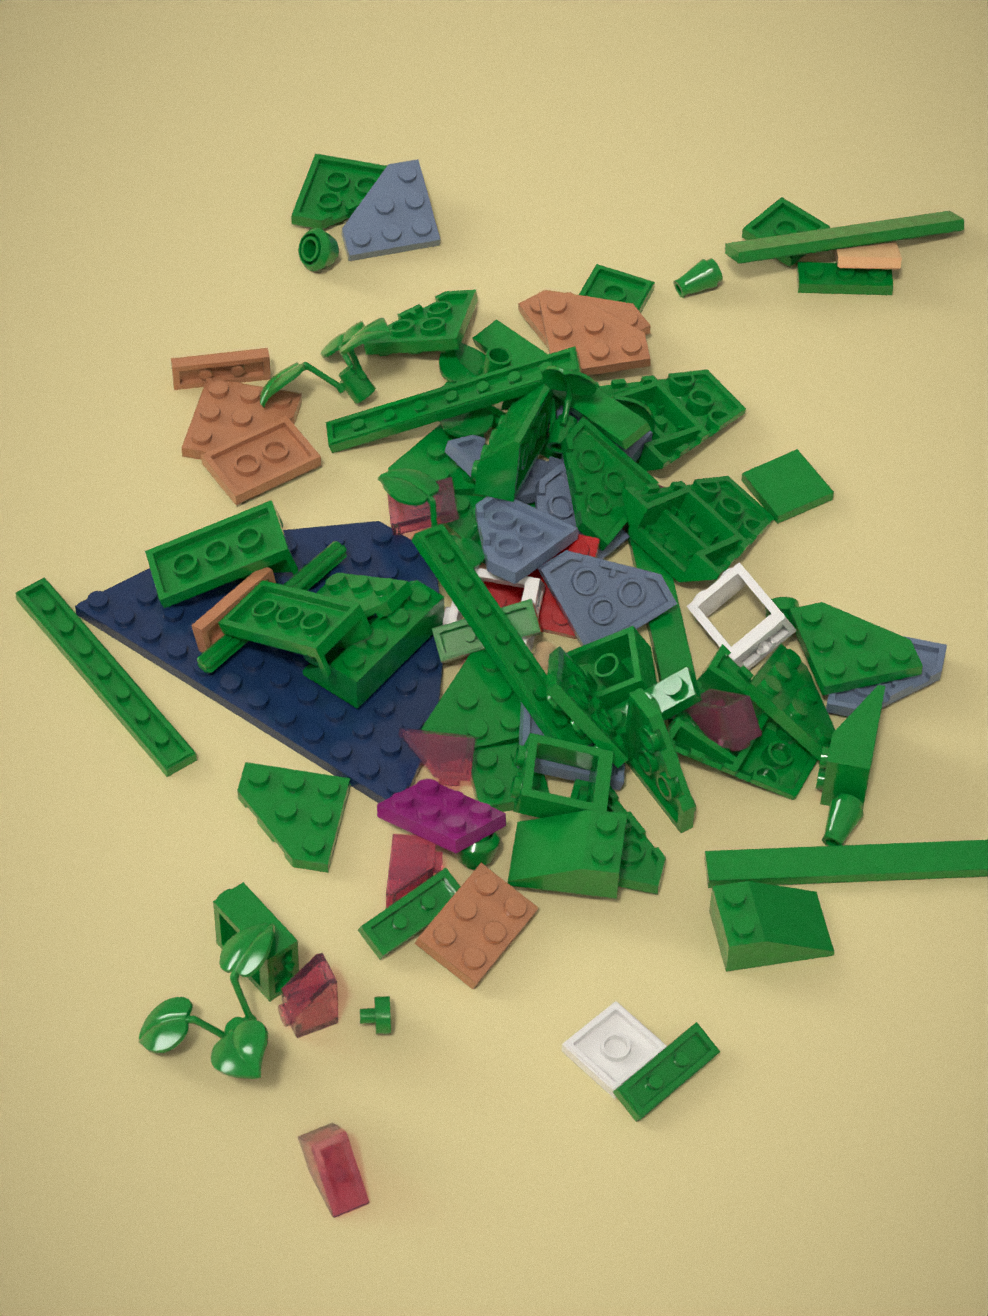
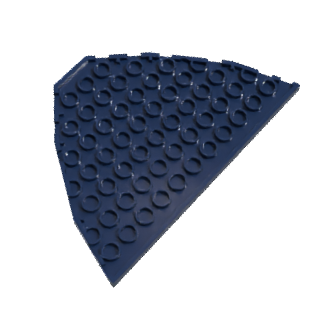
(269, 683)

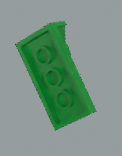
(220, 554)
(297, 621)

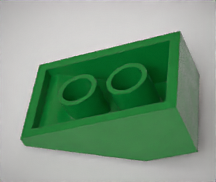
(616, 665)
(851, 751)
(570, 853)
(767, 925)

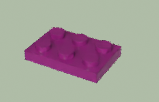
(441, 815)

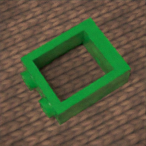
(545, 804)
(241, 909)

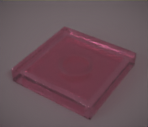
(412, 518)

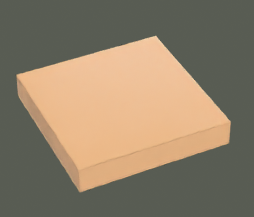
(871, 256)

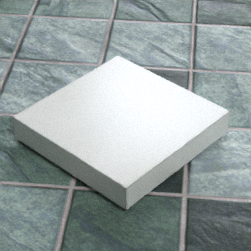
(612, 1047)

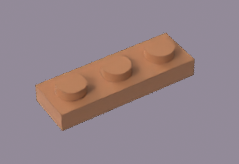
(228, 366)
(207, 628)

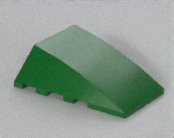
(685, 410)
(695, 527)
(771, 760)

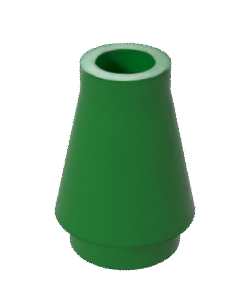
(700, 277)
(842, 818)

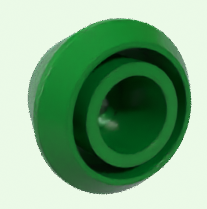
(317, 249)
(479, 852)

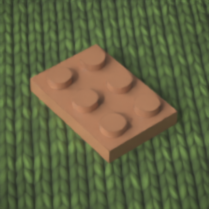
(261, 460)
(476, 925)

